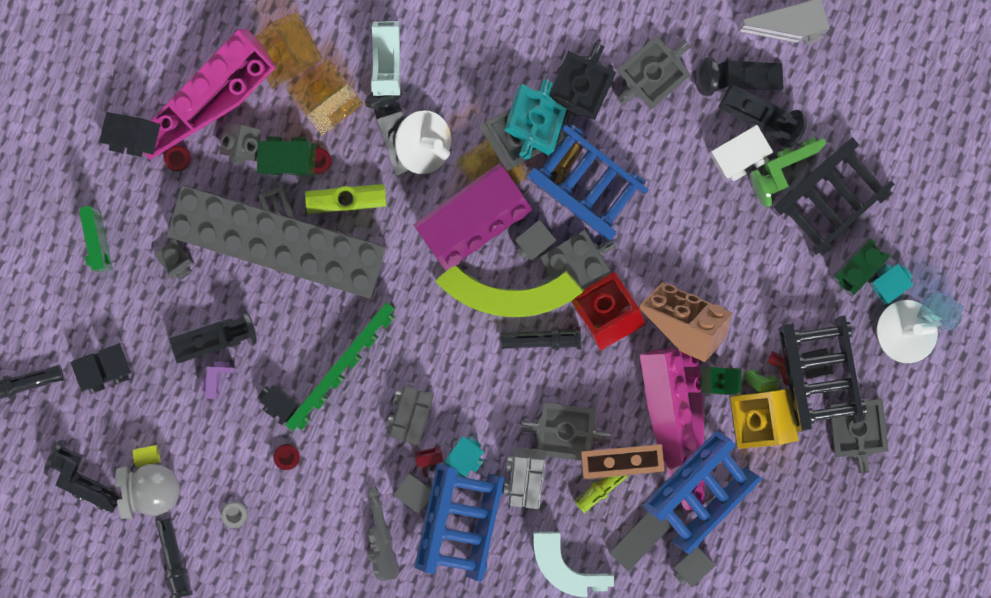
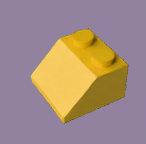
(763, 419)

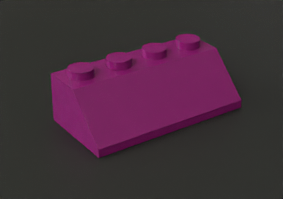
(472, 217)

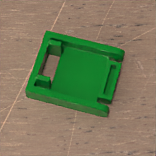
(95, 239)

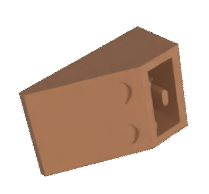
(687, 320)

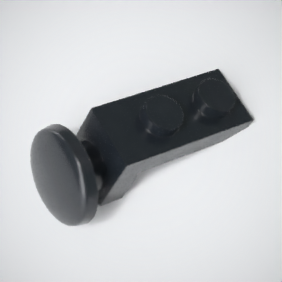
(747, 75)
(389, 117)
(778, 122)
(213, 337)
(75, 483)

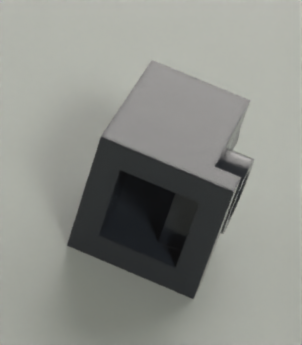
(277, 403)

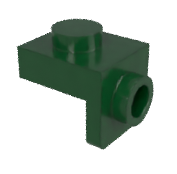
(720, 381)

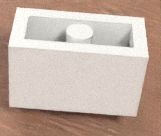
(741, 153)

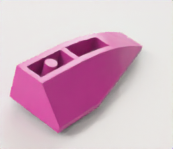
(214, 89)
(675, 407)

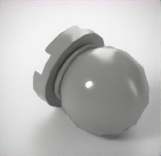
(148, 490)

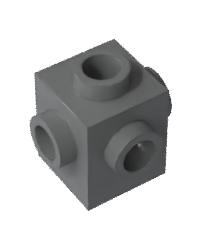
(240, 143)

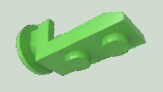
(774, 179)

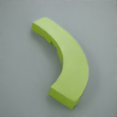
(509, 301)

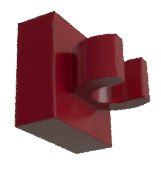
(428, 458)

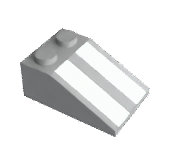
(793, 24)

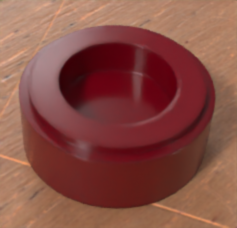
(177, 158)
(322, 160)
(286, 457)

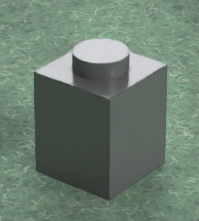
(534, 241)
(414, 493)
(692, 567)

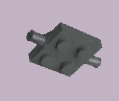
(653, 72)
(579, 258)
(565, 430)
(861, 438)

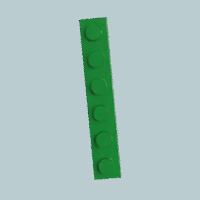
(334, 376)

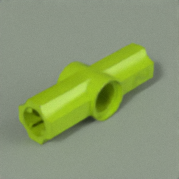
(328, 199)

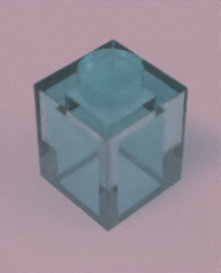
(941, 311)

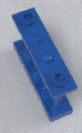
(562, 192)
(687, 477)
(435, 520)

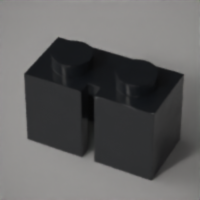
(129, 134)
(103, 367)

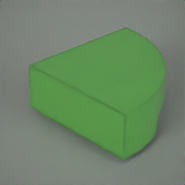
(761, 383)

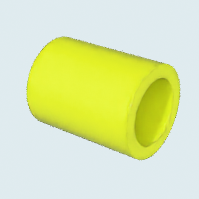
(146, 456)

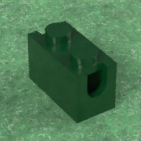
(286, 157)
(860, 267)

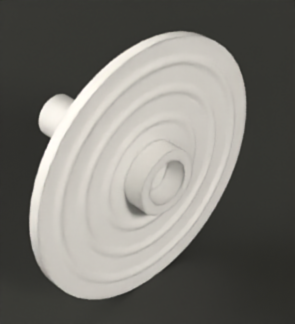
(423, 142)
(904, 334)

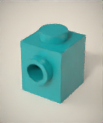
(891, 282)
(465, 456)

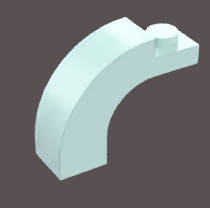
(386, 58)
(559, 574)

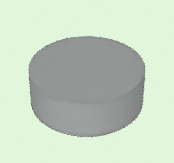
(234, 514)

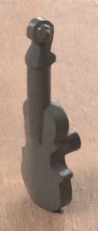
(382, 556)

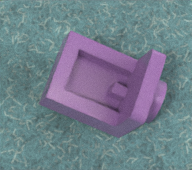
(210, 383)

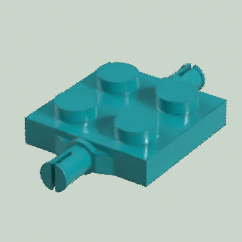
(535, 119)

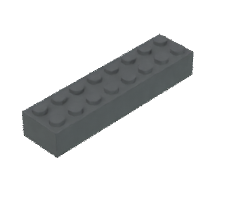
(277, 241)

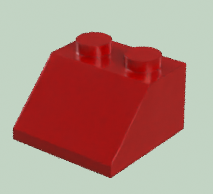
(608, 311)

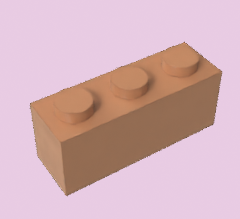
(622, 462)

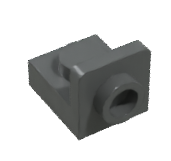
(175, 260)

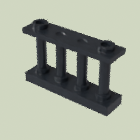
(828, 172)
(801, 390)

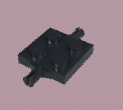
(582, 84)

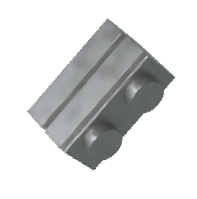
(410, 415)
(526, 477)

